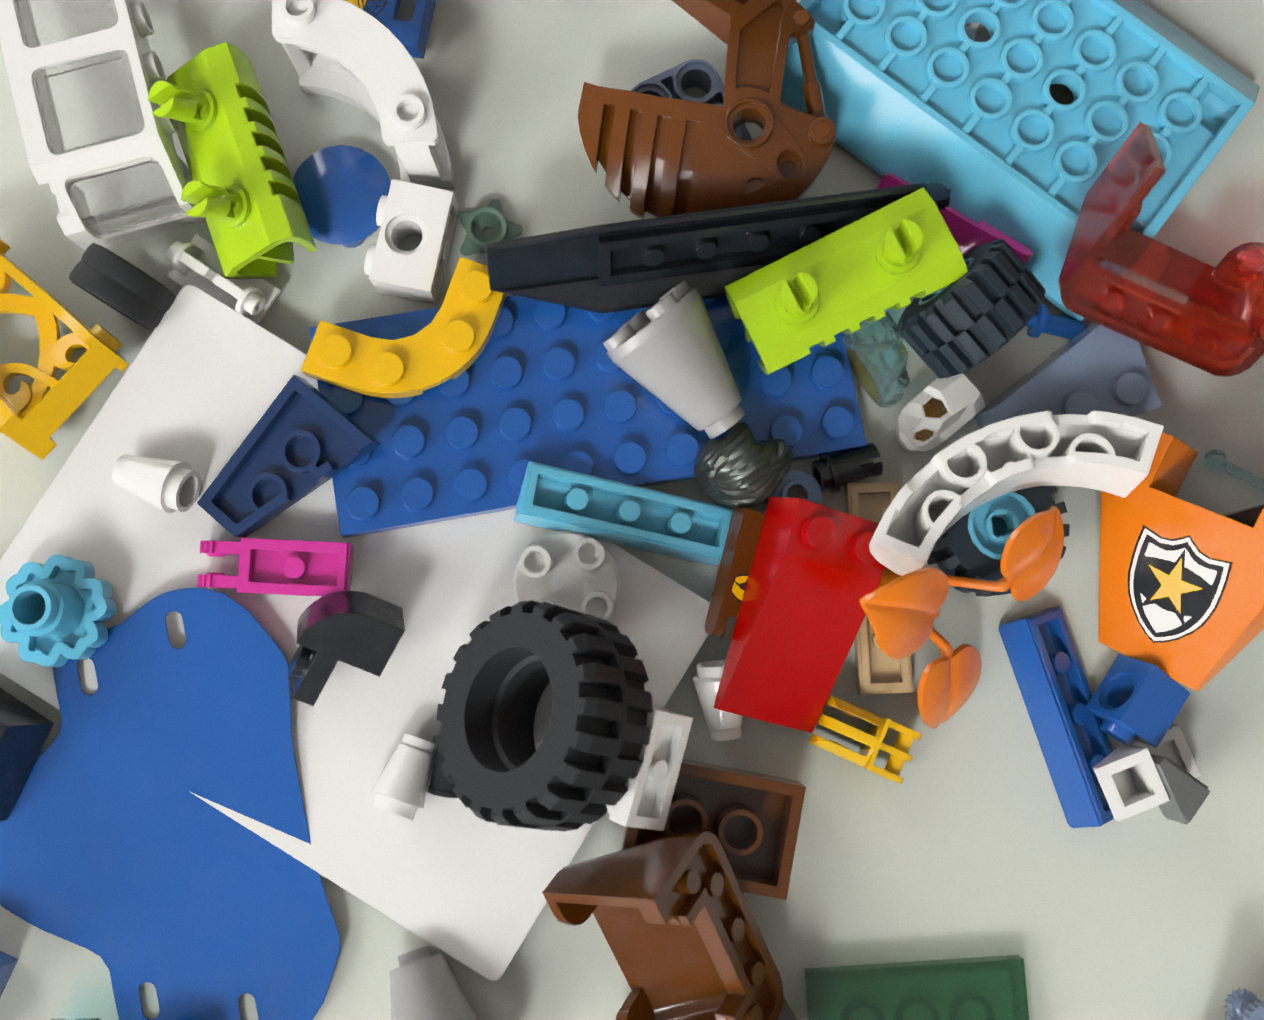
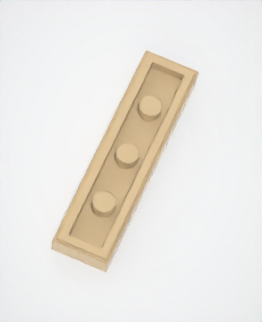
(874, 669)

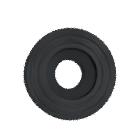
(122, 286)

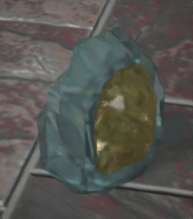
(879, 360)

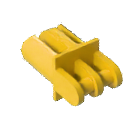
(870, 741)

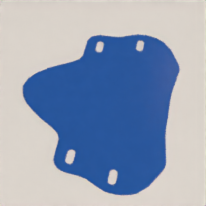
(140, 867)

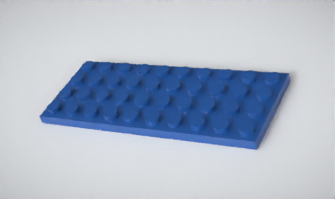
(560, 401)

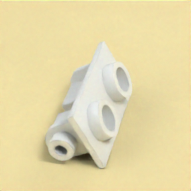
(199, 265)

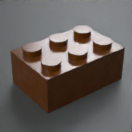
(747, 812)

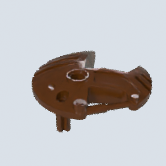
(686, 153)

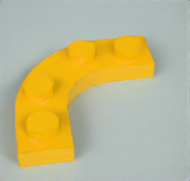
(414, 362)

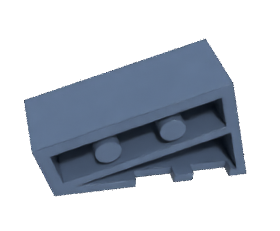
(1085, 375)

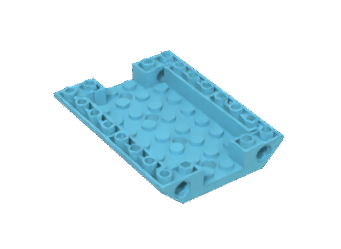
(980, 115)

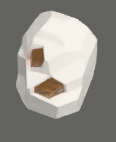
(938, 413)

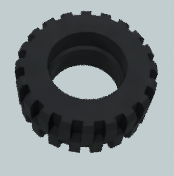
(592, 726)

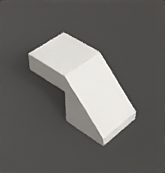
(1131, 776)

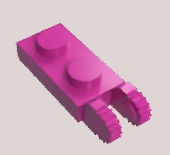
(282, 566)

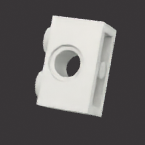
(421, 271)

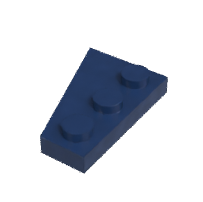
(284, 458)

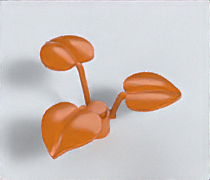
(906, 608)

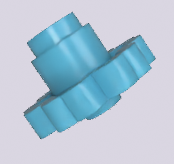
(56, 611)

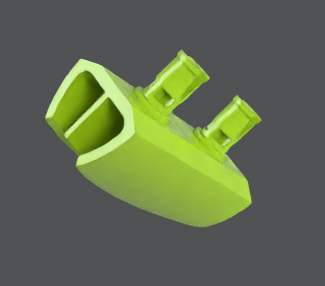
(234, 162)
(846, 280)

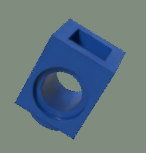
(1137, 701)

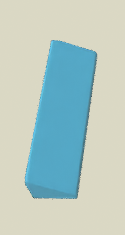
(623, 514)

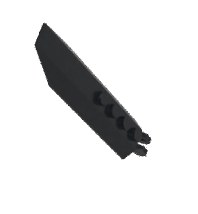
(642, 259)

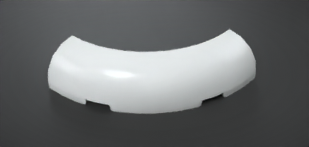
(1018, 453)

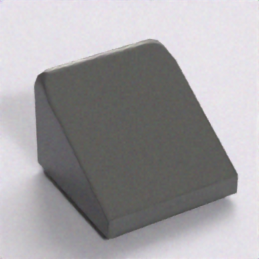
(1182, 788)

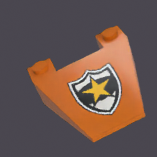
(1177, 577)

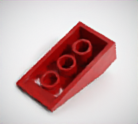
(798, 612)

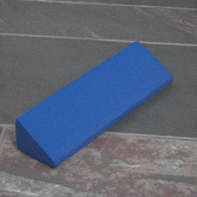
(1056, 703)

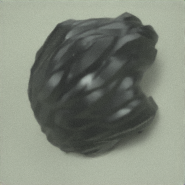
(741, 469)

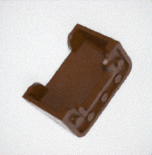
(674, 929)

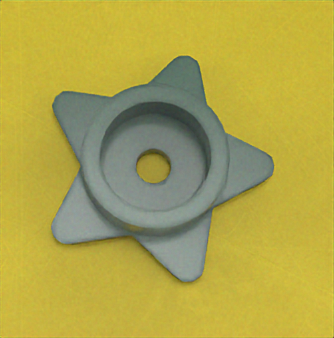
(483, 218)

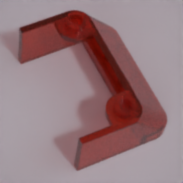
(1153, 290)

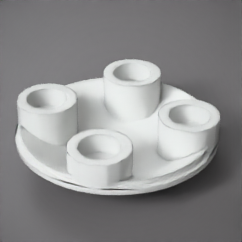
(569, 573)

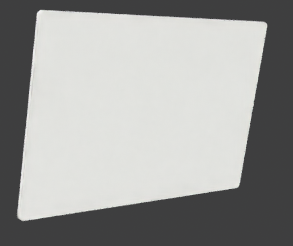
(446, 871)

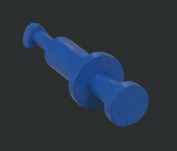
(1053, 325)

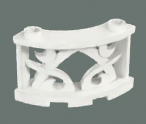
(361, 62)

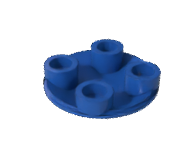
(341, 194)

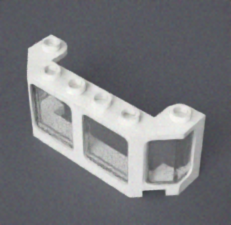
(87, 120)

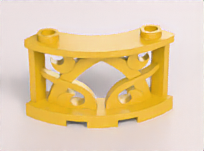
(40, 409)

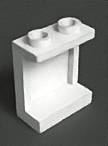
(652, 790)

